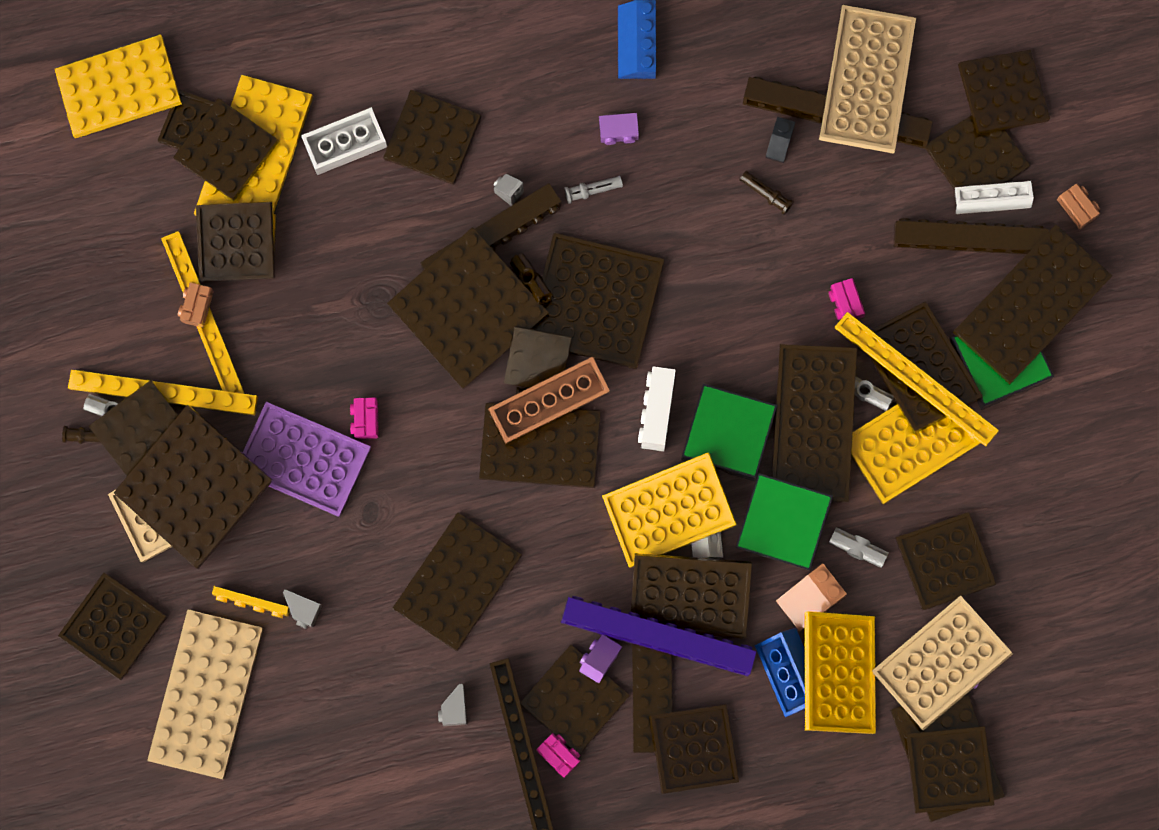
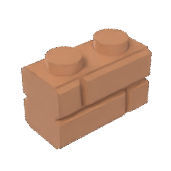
(1079, 206)
(195, 305)

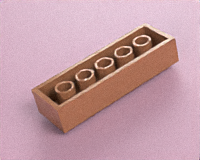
(549, 400)

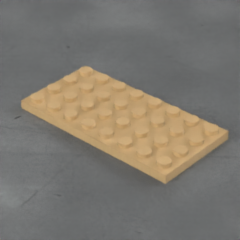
(867, 79)
(205, 694)

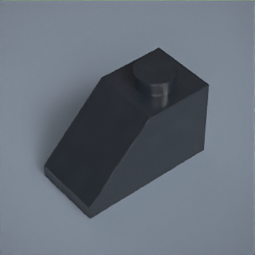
(780, 139)

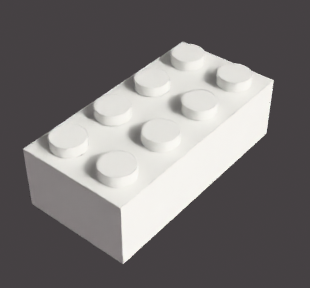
(344, 141)
(658, 404)

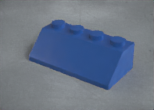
(637, 40)
(785, 667)

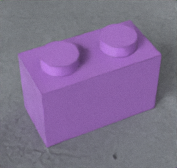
(618, 128)
(600, 658)

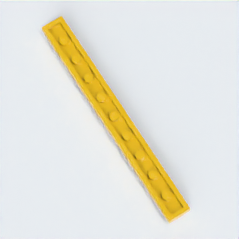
(209, 333)
(916, 379)
(172, 393)

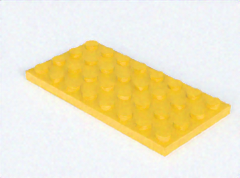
(281, 114)

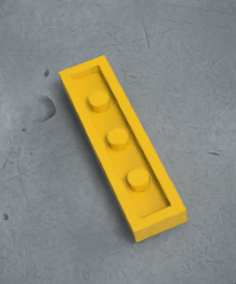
(258, 604)

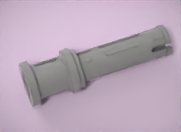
(615, 182)

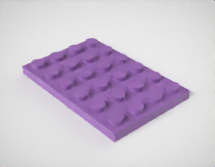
(306, 458)

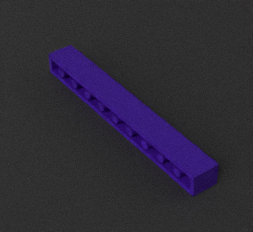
(658, 636)

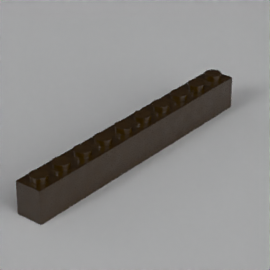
(810, 106)
(521, 745)

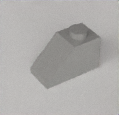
(508, 188)
(302, 609)
(454, 709)

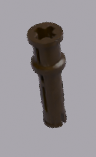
(773, 197)
(78, 435)

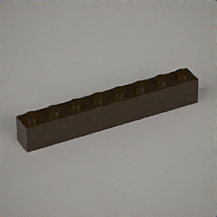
(513, 220)
(966, 237)

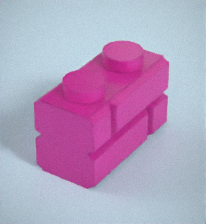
(846, 299)
(365, 418)
(559, 755)

